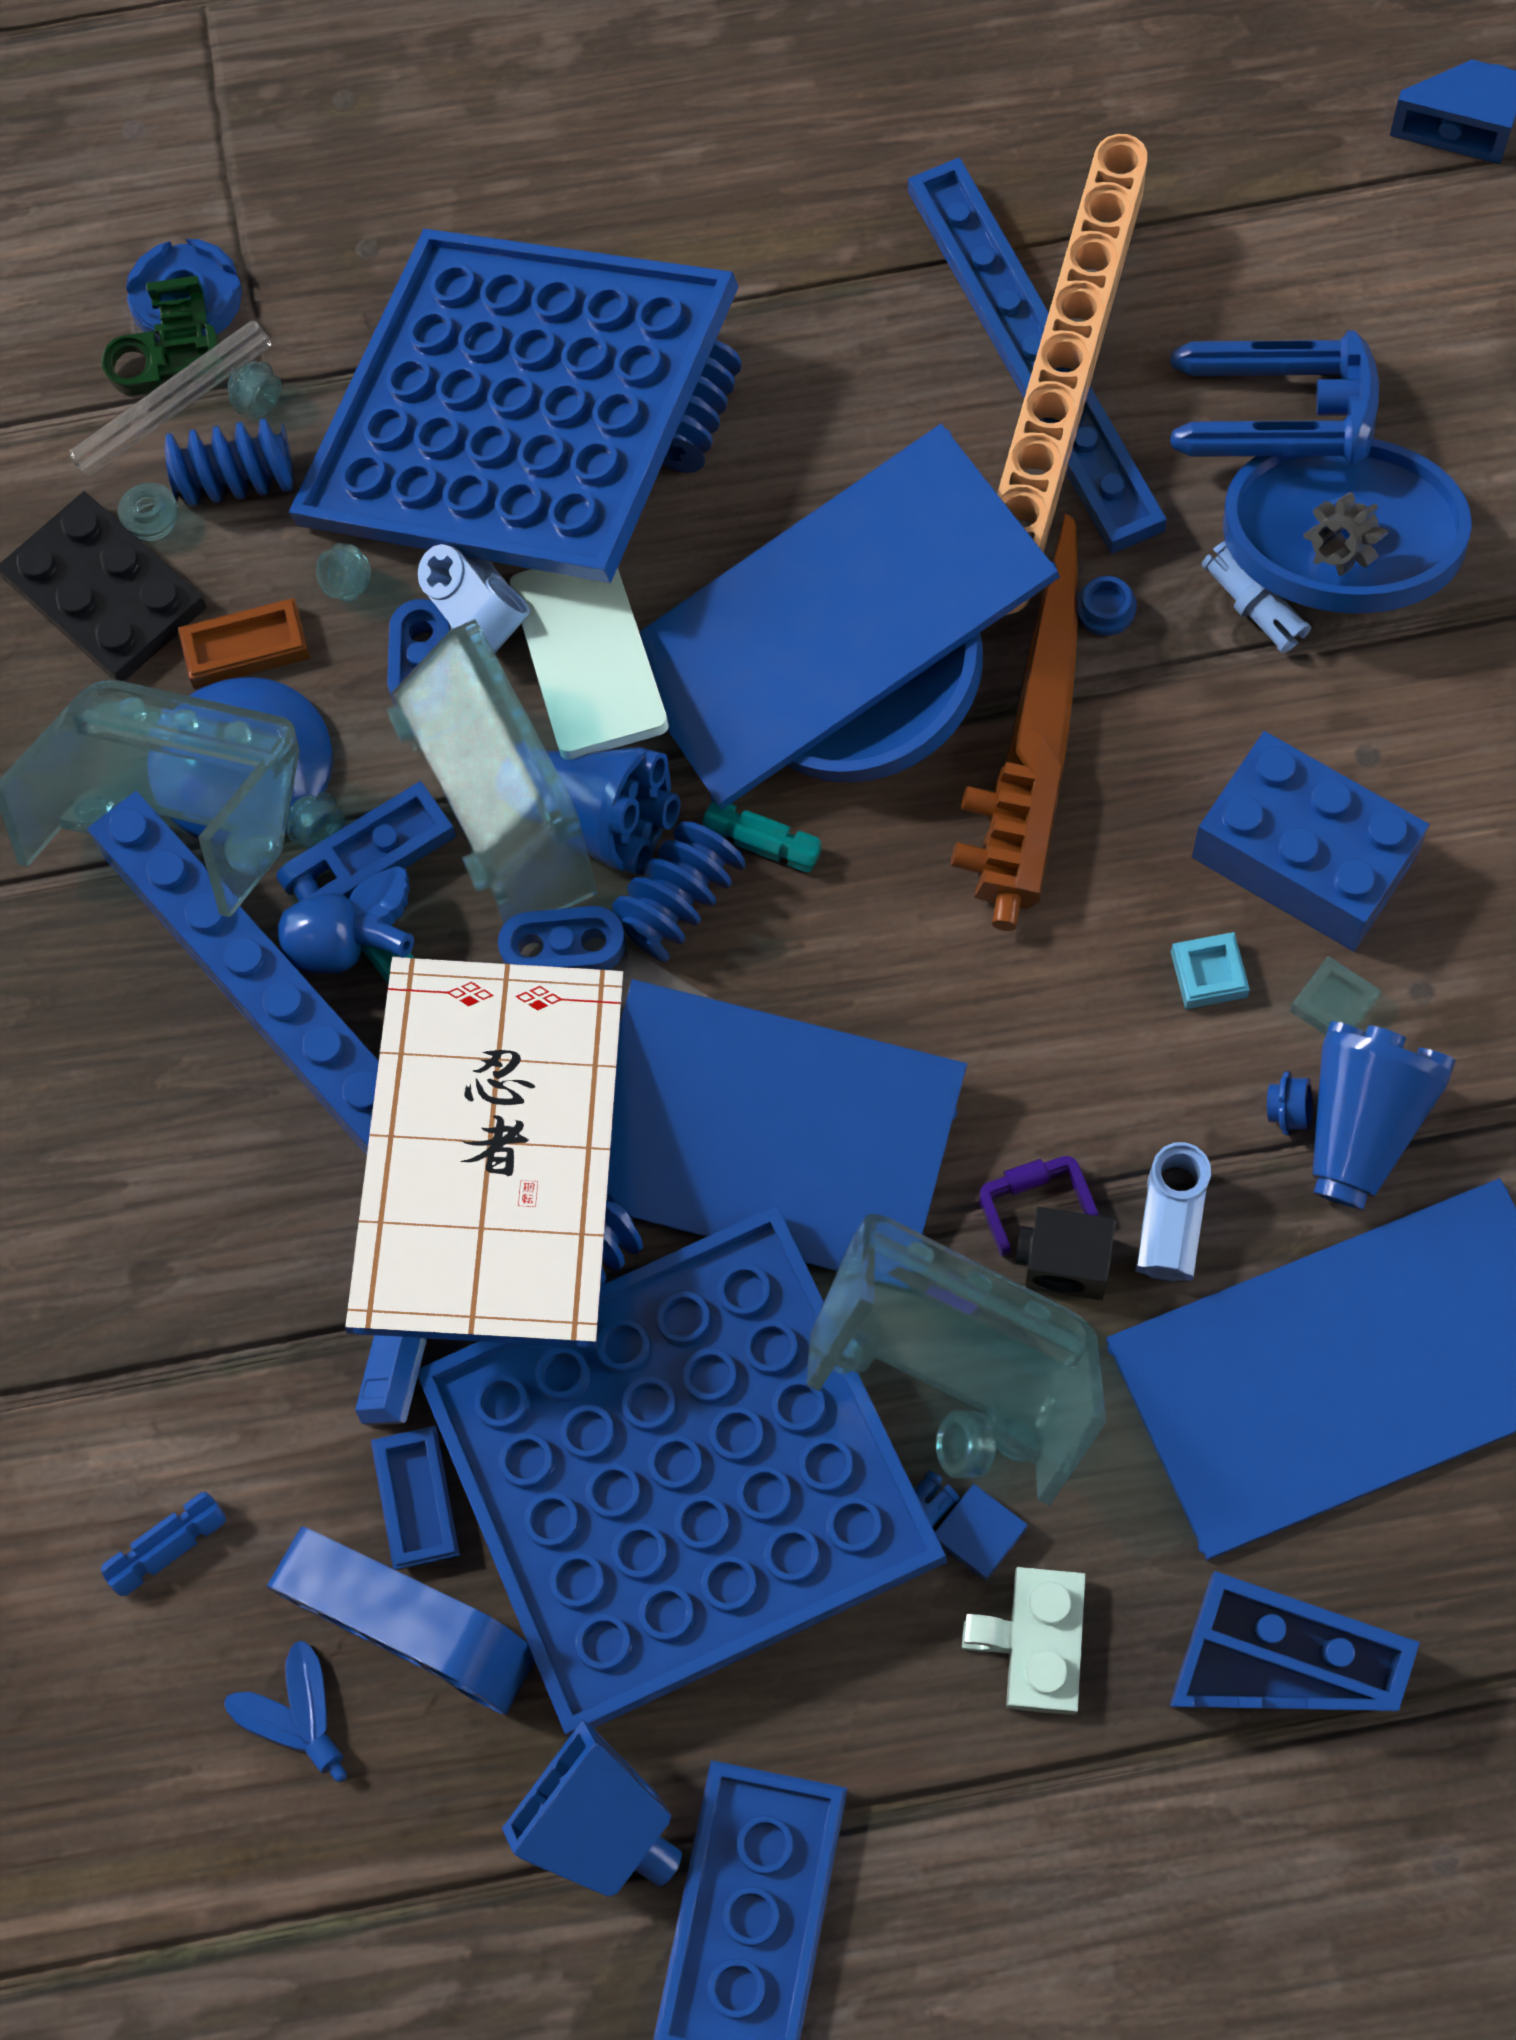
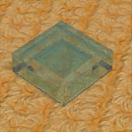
(1336, 996)

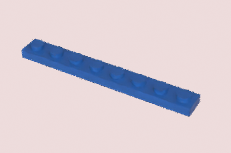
(1015, 323)

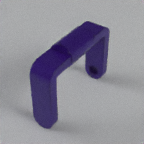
(1025, 1178)

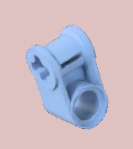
(471, 590)

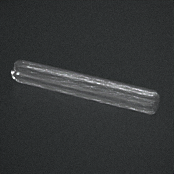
(170, 398)

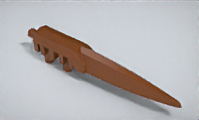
(1029, 783)

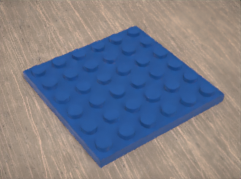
(516, 402)
(678, 1477)

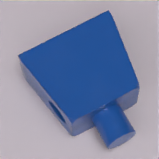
(593, 1819)

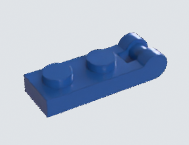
(381, 839)

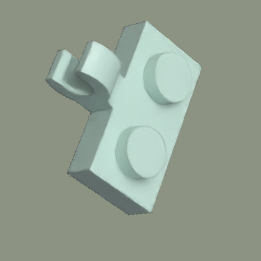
(1040, 1640)

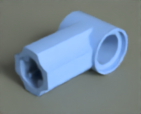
(1173, 1217)

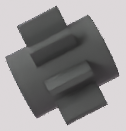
(1330, 543)

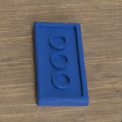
(751, 1907)

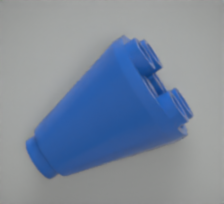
(620, 803)
(1369, 1108)

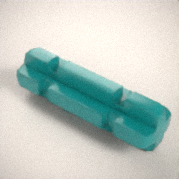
(764, 836)

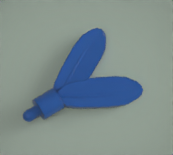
(302, 1726)

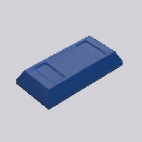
(389, 1379)
(415, 1498)

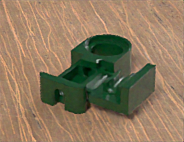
(179, 336)

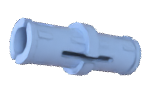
(1253, 600)

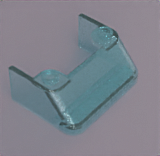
(185, 760)
(494, 776)
(970, 1337)

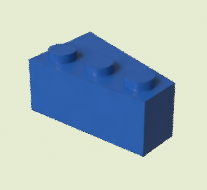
(1287, 1654)

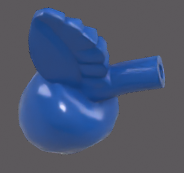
(329, 929)

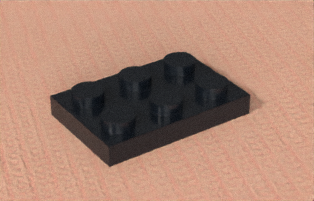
(101, 587)

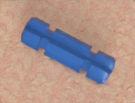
(163, 1544)

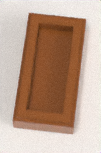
(243, 643)

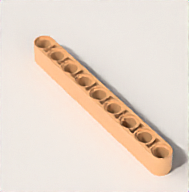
(1073, 343)

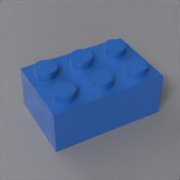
(1309, 840)

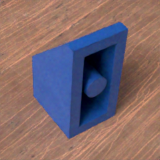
(1460, 110)

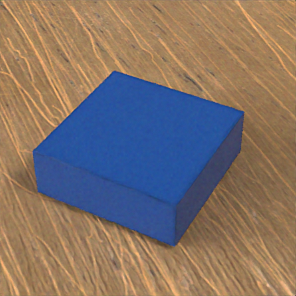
(980, 1532)

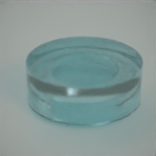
(966, 1444)

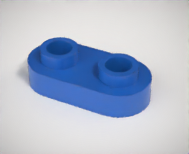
(406, 623)
(563, 938)

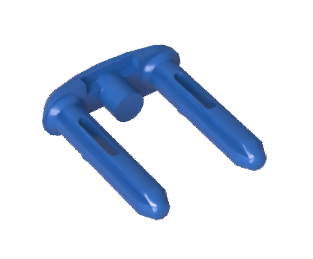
(1351, 396)

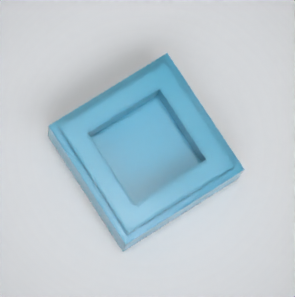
(1210, 970)

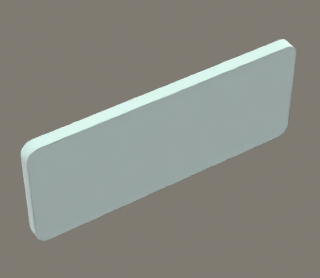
(589, 662)

